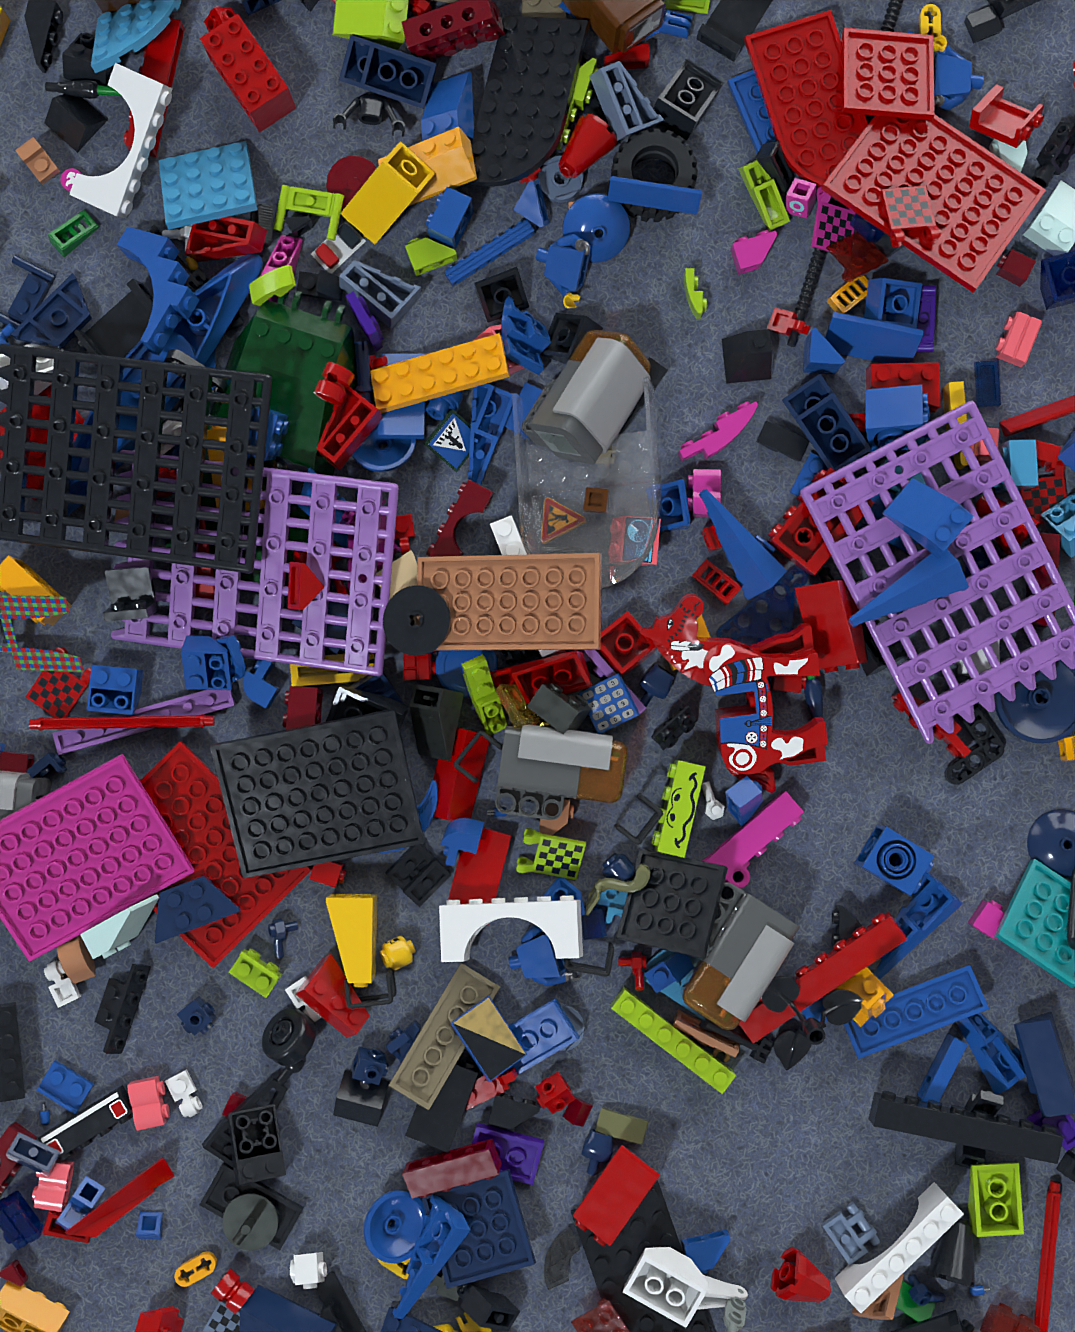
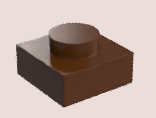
(596, 500)

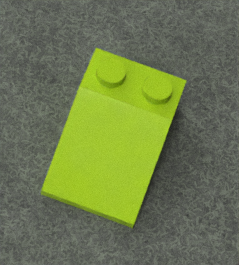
(371, 20)
(995, 1199)

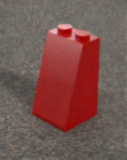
(828, 610)
(615, 1196)

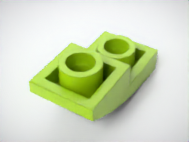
(272, 283)
(695, 298)

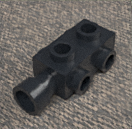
(1055, 154)

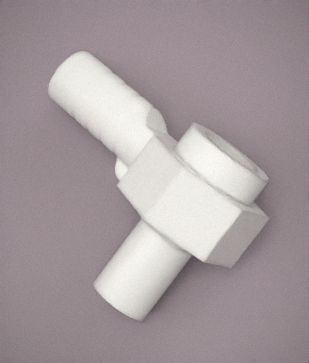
(182, 234)
(713, 808)

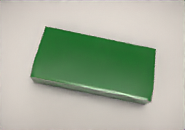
(910, 1308)

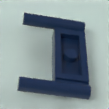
(30, 294)

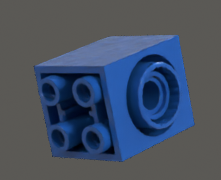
(894, 413)
(908, 863)

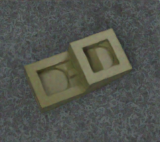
(622, 1126)

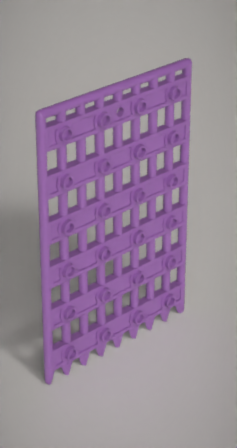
(273, 574)
(981, 582)

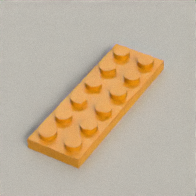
(439, 373)

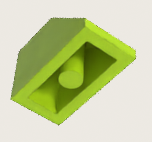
(428, 255)

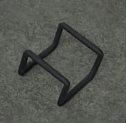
(468, 747)
(648, 827)
(610, 953)
(391, 987)

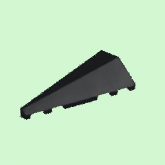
(875, 661)

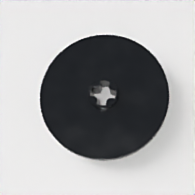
(399, 621)

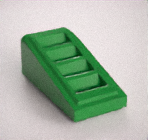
(78, 238)

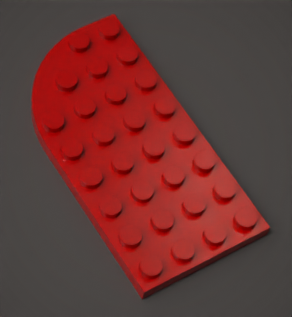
(802, 92)

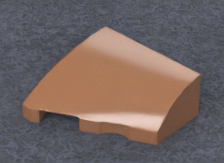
(885, 1305)

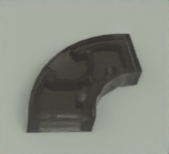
(558, 1257)

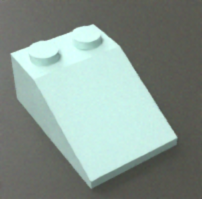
(1055, 222)
(118, 929)

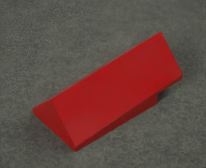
(565, 670)
(455, 790)

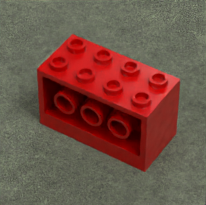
(248, 73)
(812, 552)

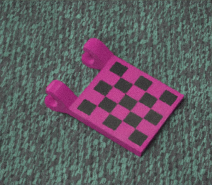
(831, 222)

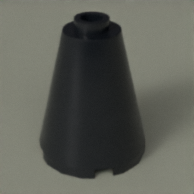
(955, 1255)

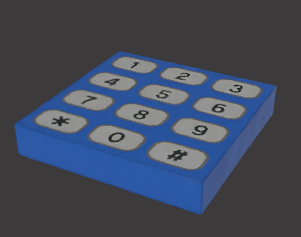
(609, 703)

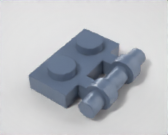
(845, 1238)

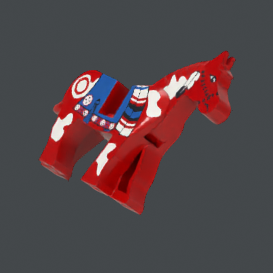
(732, 667)

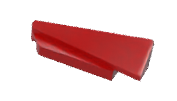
(122, 1200)

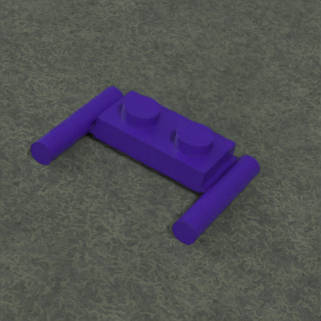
(926, 318)

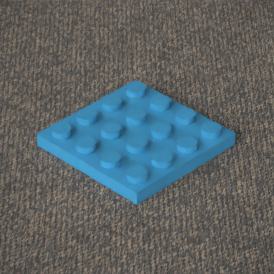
(207, 185)

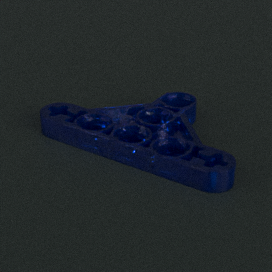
(777, 608)

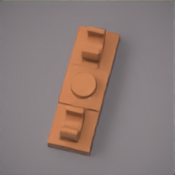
(690, 1026)

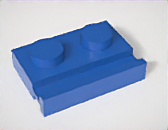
(65, 1087)

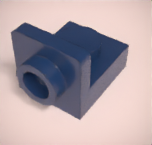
(43, 766)

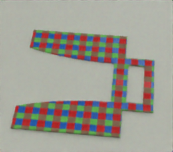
(35, 607)

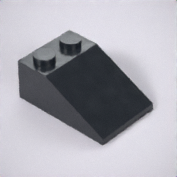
(686, 99)
(355, 702)

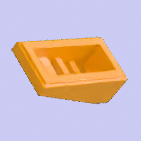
(836, 304)

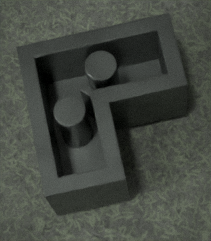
(558, 709)

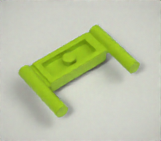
(312, 203)

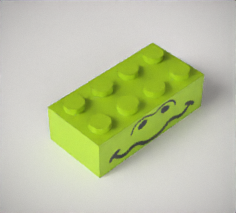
(679, 808)

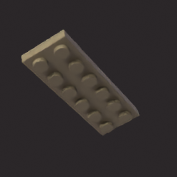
(437, 1044)

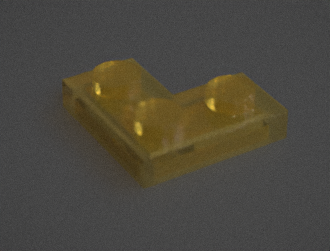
(517, 707)

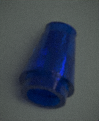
(866, 229)

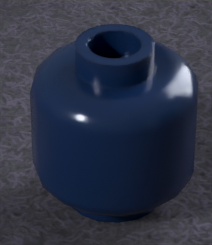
(618, 868)

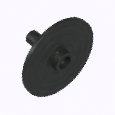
(250, 1222)

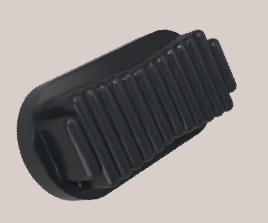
(264, 218)

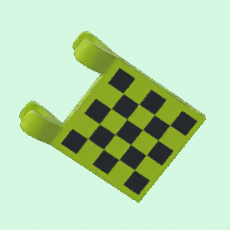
(553, 855)

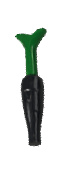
(81, 88)

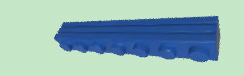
(489, 252)

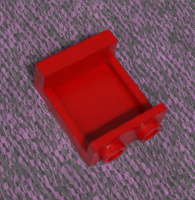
(1004, 119)

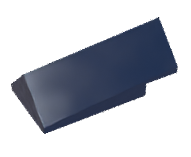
(388, 72)
(826, 423)
(1046, 1065)
(275, 1313)

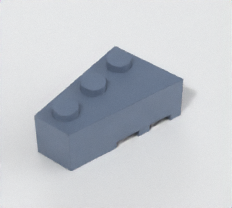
(622, 101)
(385, 296)

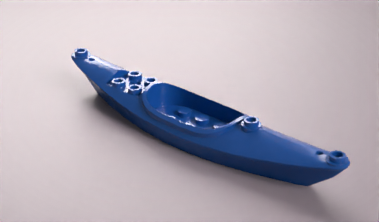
(217, 307)

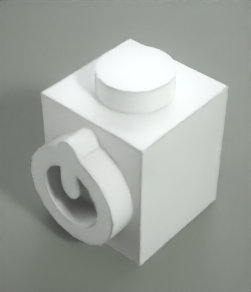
(308, 1269)

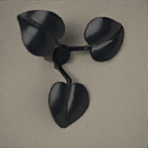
(792, 1046)

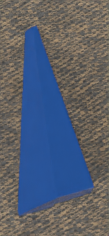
(489, 415)
(751, 562)
(923, 583)
(925, 912)
(995, 1058)
(440, 1238)

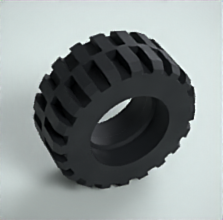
(655, 146)

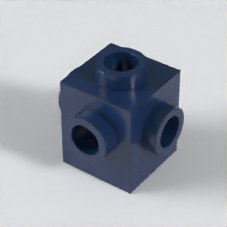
(189, 1016)
(369, 1065)

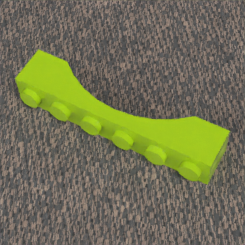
(672, 1040)

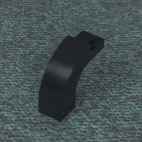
(987, 1102)

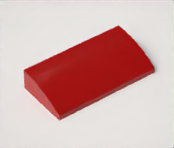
(480, 873)

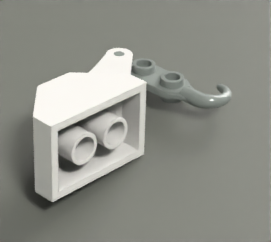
(678, 1288)

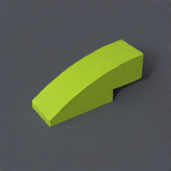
(764, 195)

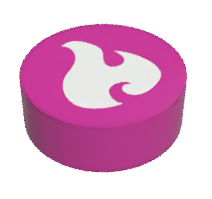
(67, 178)

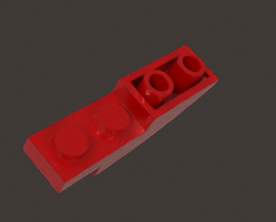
(955, 745)

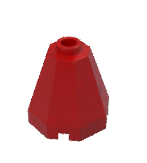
(801, 1281)

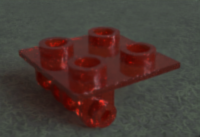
(856, 256)
(600, 1319)

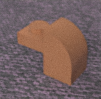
(37, 160)
(76, 960)

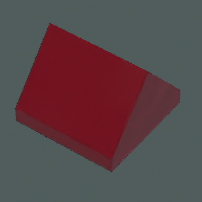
(577, 1112)

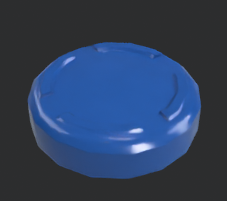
(450, 669)

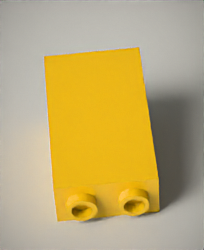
(387, 192)
(355, 932)

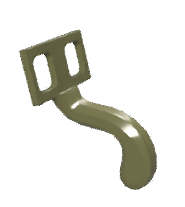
(641, 879)

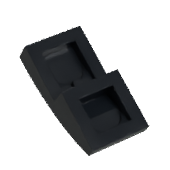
(783, 441)

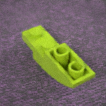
(581, 95)
(484, 695)

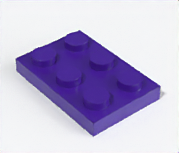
(365, 320)
(516, 1151)

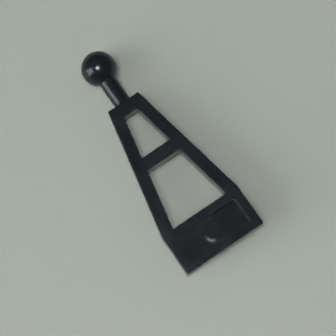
(219, 1140)

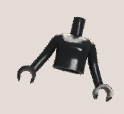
(370, 112)

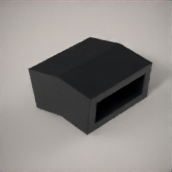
(983, 24)

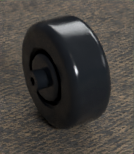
(288, 1036)

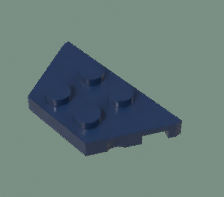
(56, 317)
(191, 907)

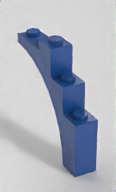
(168, 278)

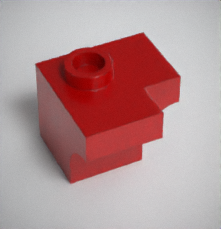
(160, 1320)

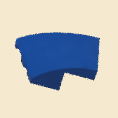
(523, 337)

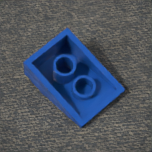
(449, 107)
(928, 516)

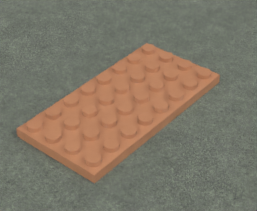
(518, 600)

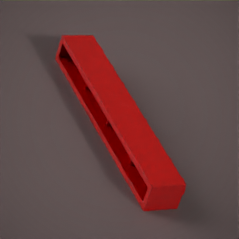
(829, 972)

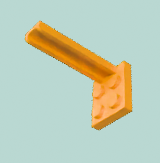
(872, 992)

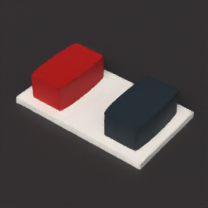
(334, 253)

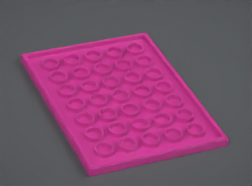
(83, 857)

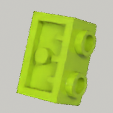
(255, 972)

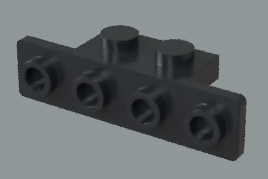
(120, 1005)
(337, 1305)

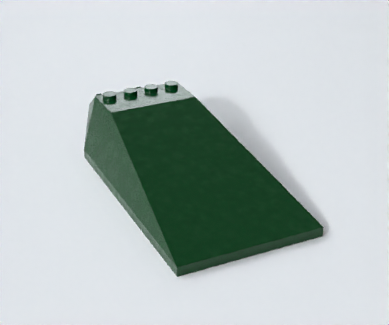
(294, 352)

